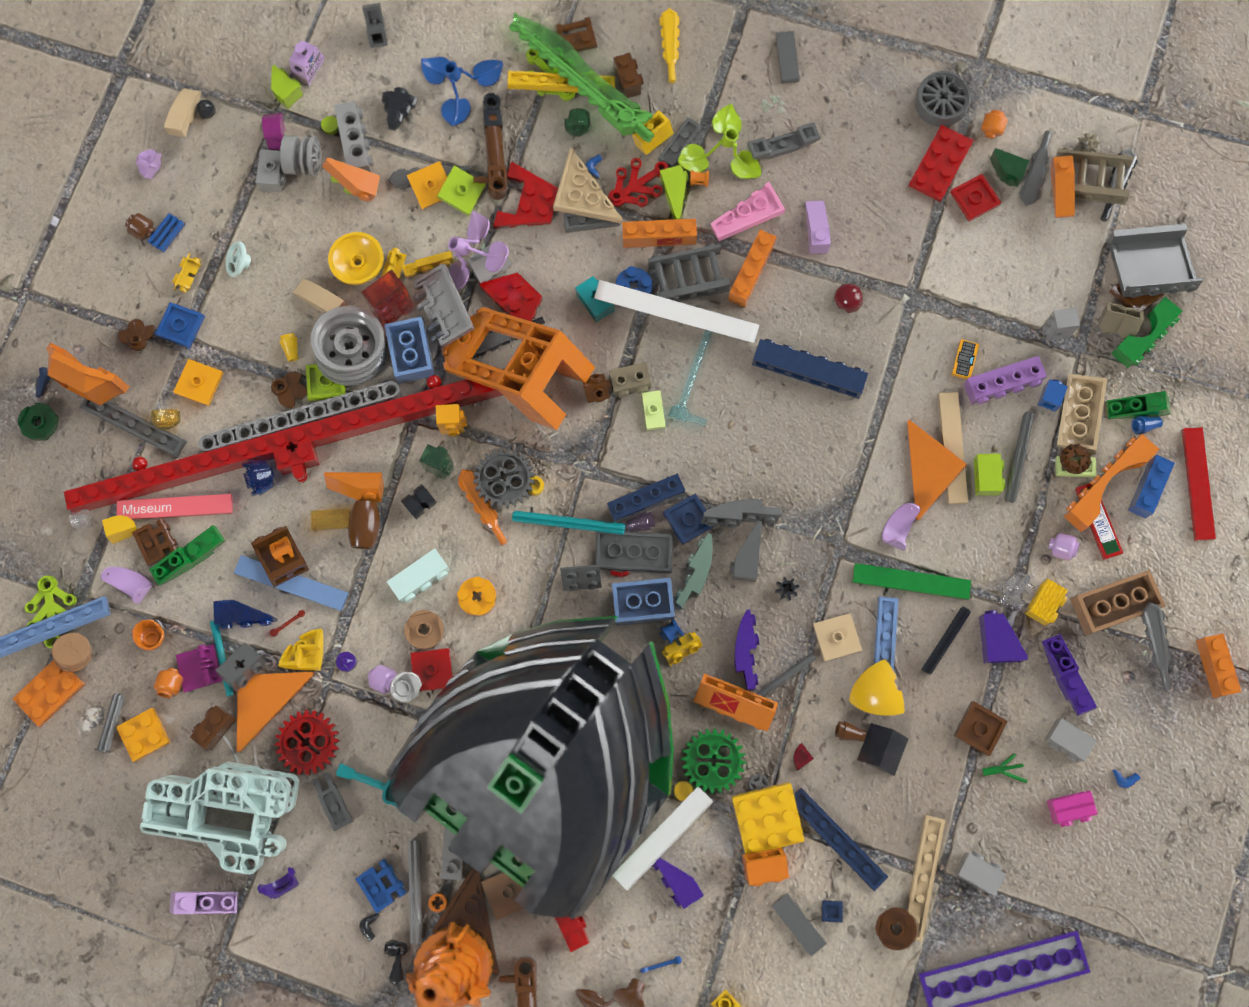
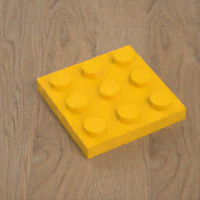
(768, 818)

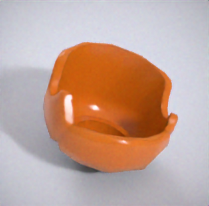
(148, 635)

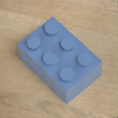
(409, 350)
(643, 601)

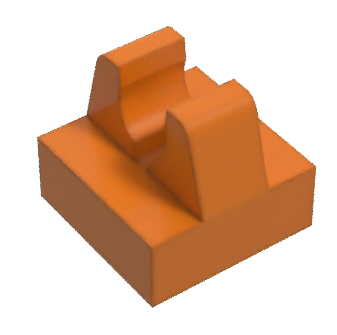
(281, 548)

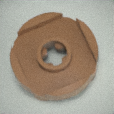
(415, 623)

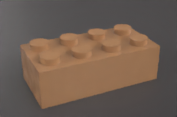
(1116, 602)

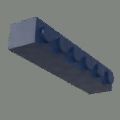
(810, 368)

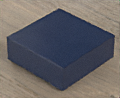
(831, 911)

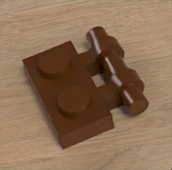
(149, 543)

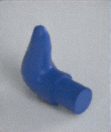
(593, 162)
(1125, 782)

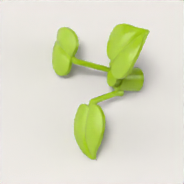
(730, 124)

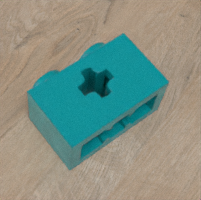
(597, 308)

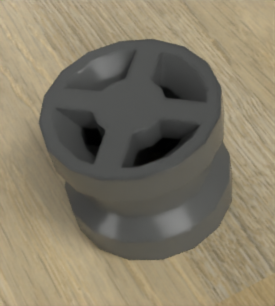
(757, 782)

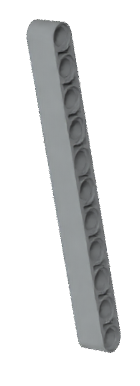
(291, 416)

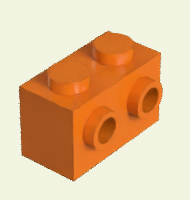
(765, 867)

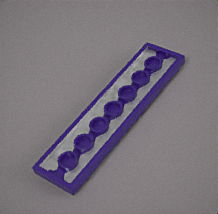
(1005, 972)

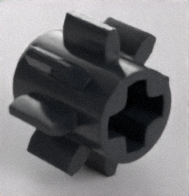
(792, 588)

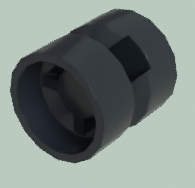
(418, 501)

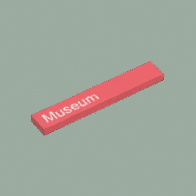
(176, 506)

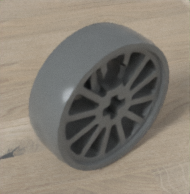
(942, 98)

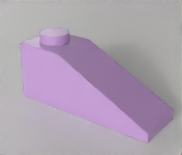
(817, 227)

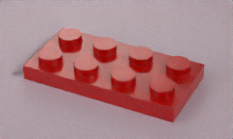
(941, 163)

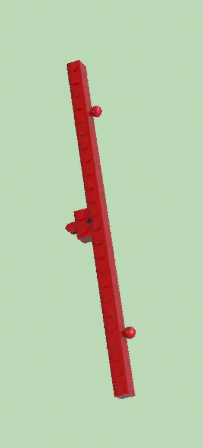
(277, 446)

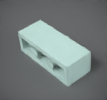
(418, 576)

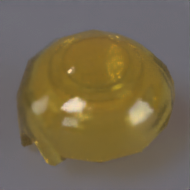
(165, 418)

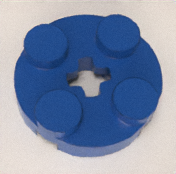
(635, 275)

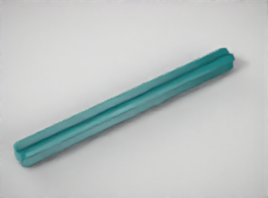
(568, 522)

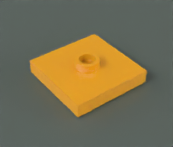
(427, 184)
(198, 382)

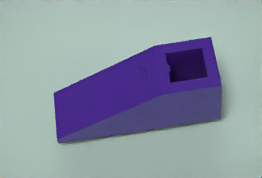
(683, 885)

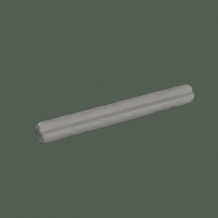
(415, 892)

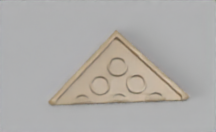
(582, 194)

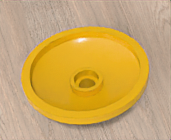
(351, 249)

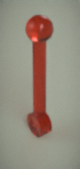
(274, 632)

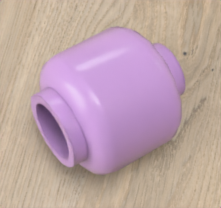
(1064, 546)
(381, 678)

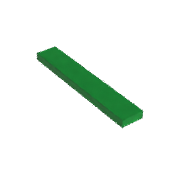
(911, 581)

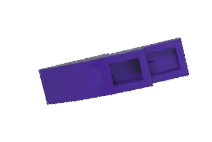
(746, 642)
(1067, 675)

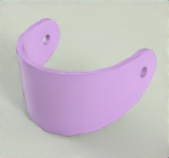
(899, 524)
(128, 581)

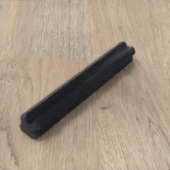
(946, 640)

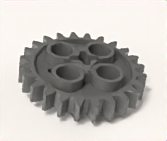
(510, 493)

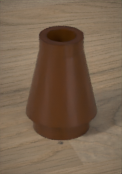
(847, 731)

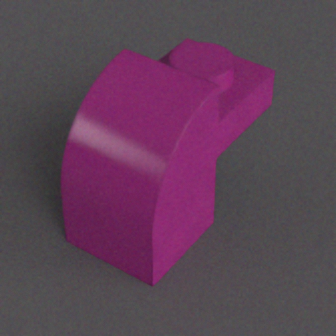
(273, 130)

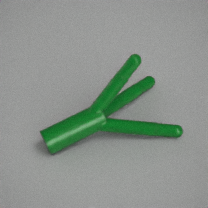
(1001, 769)

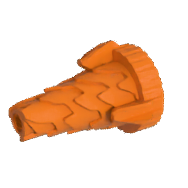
(451, 969)

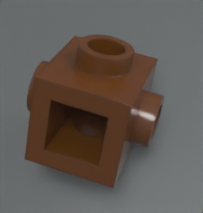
(597, 388)

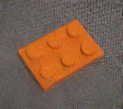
(47, 693)

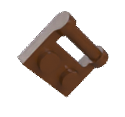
(581, 40)

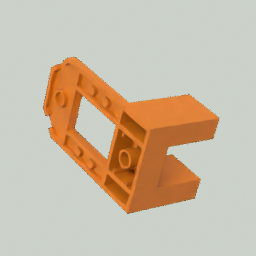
(530, 367)

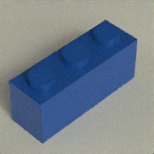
(1151, 486)

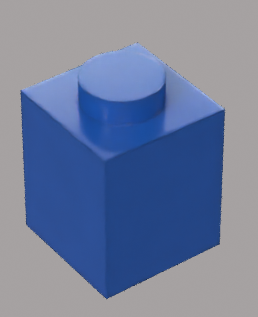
(1052, 395)

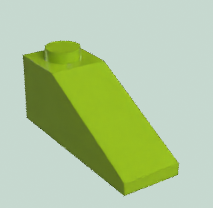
(674, 186)

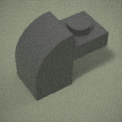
(375, 25)

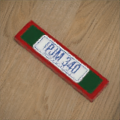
(1103, 531)

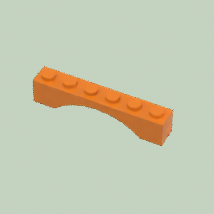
(1087, 508)

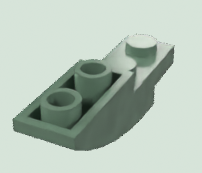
(700, 565)

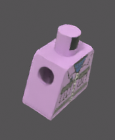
(305, 62)

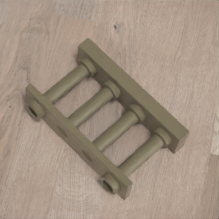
(1099, 192)

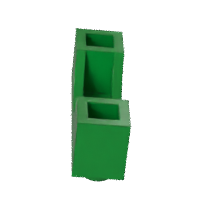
(1132, 347)

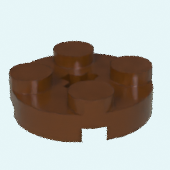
(887, 936)

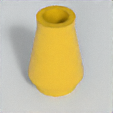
(290, 346)

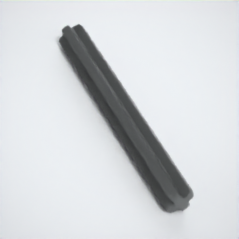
(1019, 457)

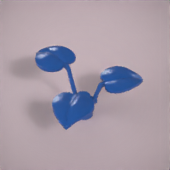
(437, 68)

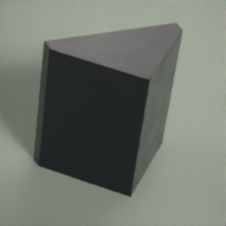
(882, 748)

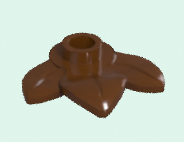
(136, 334)
(292, 389)

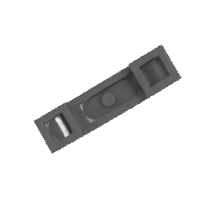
(785, 143)

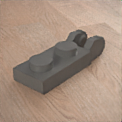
(333, 803)

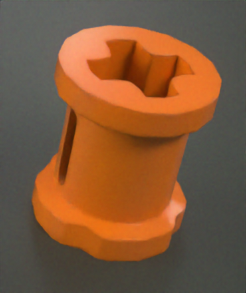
(699, 178)

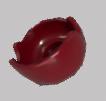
(848, 297)

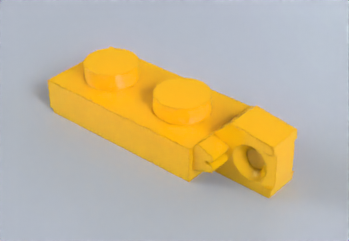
(427, 264)

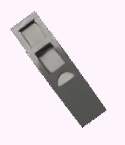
(734, 512)

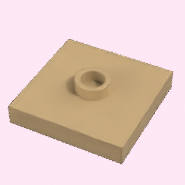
(837, 637)

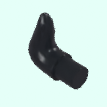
(365, 928)

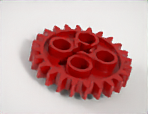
(295, 756)

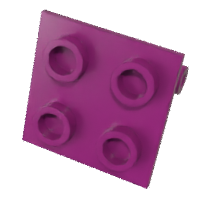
(198, 667)

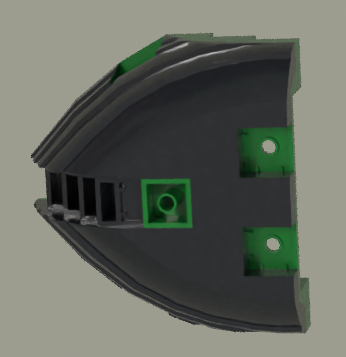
(546, 758)

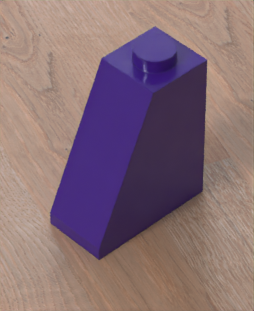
(999, 640)

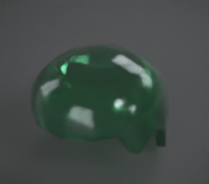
(578, 122)

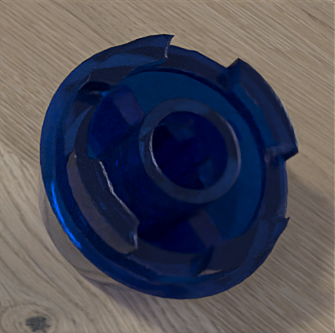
(258, 476)

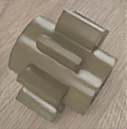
(1093, 143)

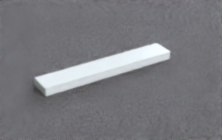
(662, 838)

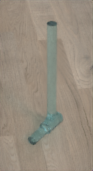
(680, 411)

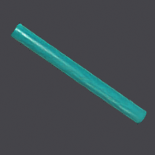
(220, 654)

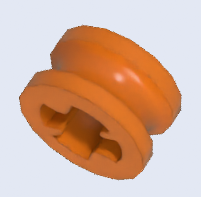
(433, 898)

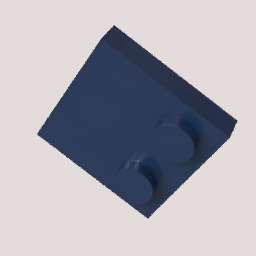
(686, 519)

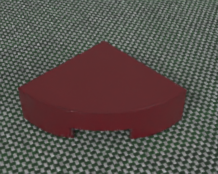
(801, 757)

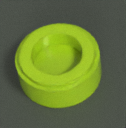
(330, 125)

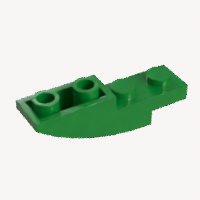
(189, 556)

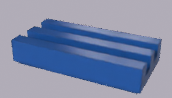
(163, 231)

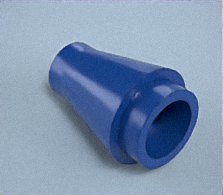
(1144, 424)

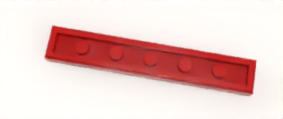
(1198, 484)

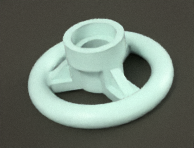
(240, 259)

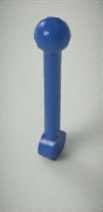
(677, 960)

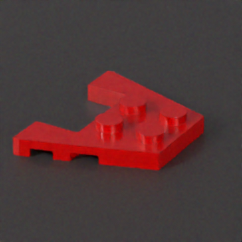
(535, 201)

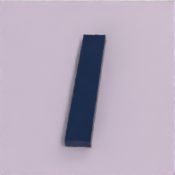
(839, 840)

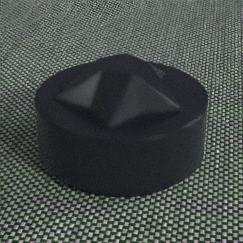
(205, 109)

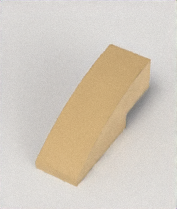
(182, 112)
(317, 296)

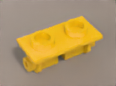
(394, 261)
(188, 266)
(690, 644)

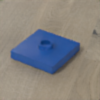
(179, 325)

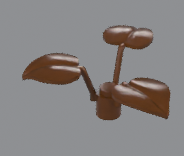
(625, 997)

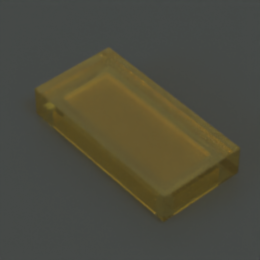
(330, 519)

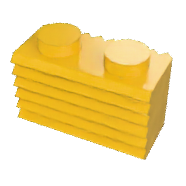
(1046, 602)

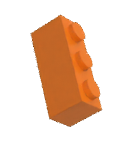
(1218, 665)

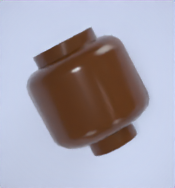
(139, 226)

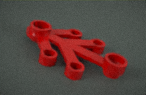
(635, 185)

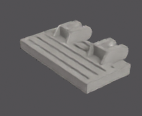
(442, 304)

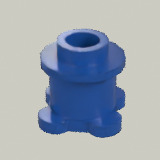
(671, 632)

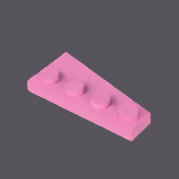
(755, 210)

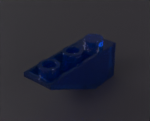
(233, 613)

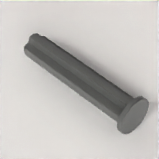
(110, 723)

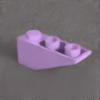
(203, 902)

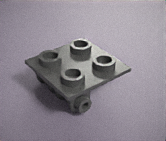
(581, 577)

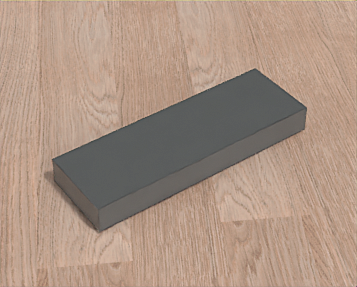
(787, 57)
(684, 136)
(577, 223)
(799, 924)

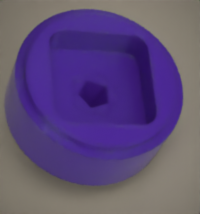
(346, 661)

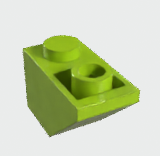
(285, 89)

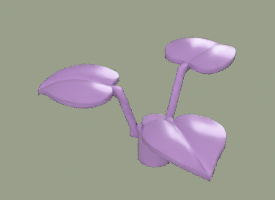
(477, 230)

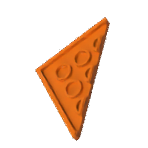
(931, 466)
(263, 700)

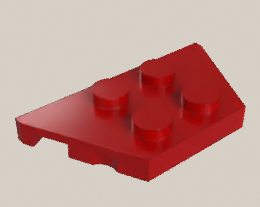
(513, 295)

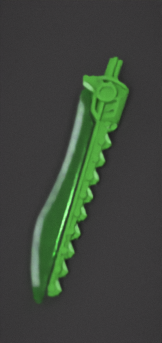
(613, 105)

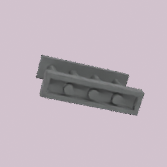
(701, 288)

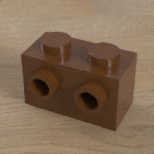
(627, 75)
(213, 727)

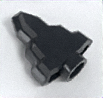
(397, 106)

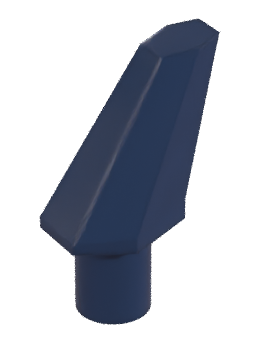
(42, 382)

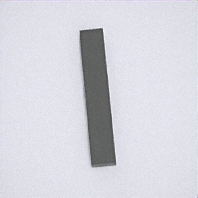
(136, 426)

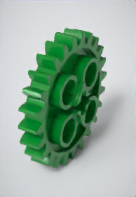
(712, 779)

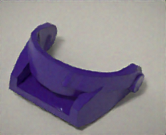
(270, 889)

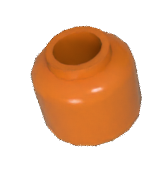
(994, 124)
(168, 683)

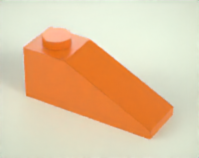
(355, 180)
(1063, 186)
(356, 485)

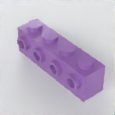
(1005, 380)

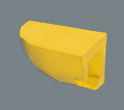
(118, 528)

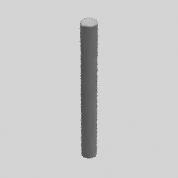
(787, 675)

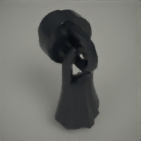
(392, 950)

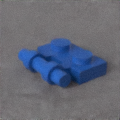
(375, 889)

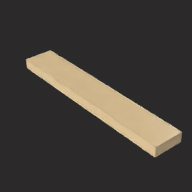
(952, 440)
(925, 871)

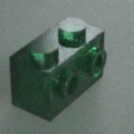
(437, 461)

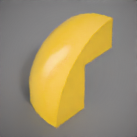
(877, 692)

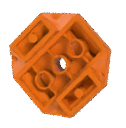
(91, 383)

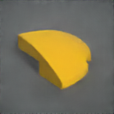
(305, 653)

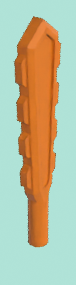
(488, 515)

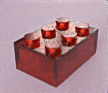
(388, 298)

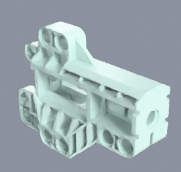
(190, 797)

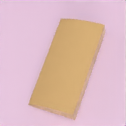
(1082, 412)

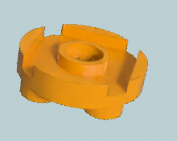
(476, 607)

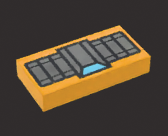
(965, 359)

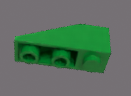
(1140, 405)

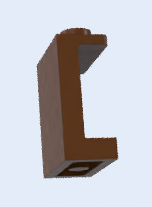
(275, 570)

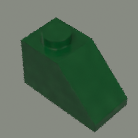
(1009, 167)

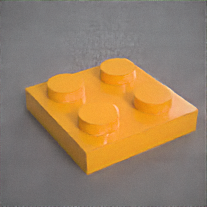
(143, 734)

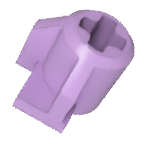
(148, 163)

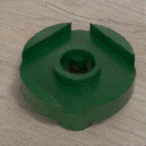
(47, 426)

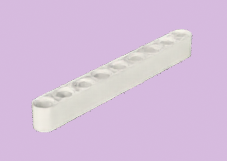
(676, 311)

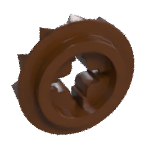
(1072, 466)

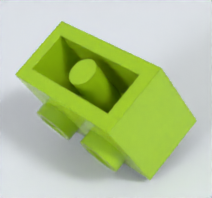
(988, 474)

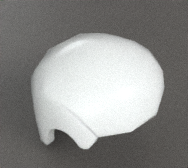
(405, 686)

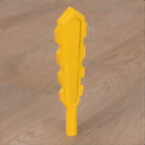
(670, 33)

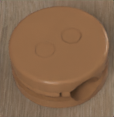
(72, 652)

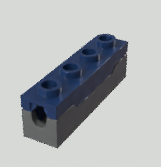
(646, 499)

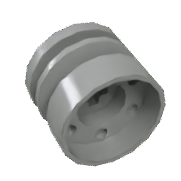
(300, 155)

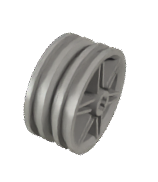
(348, 345)

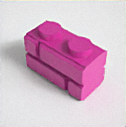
(1072, 807)

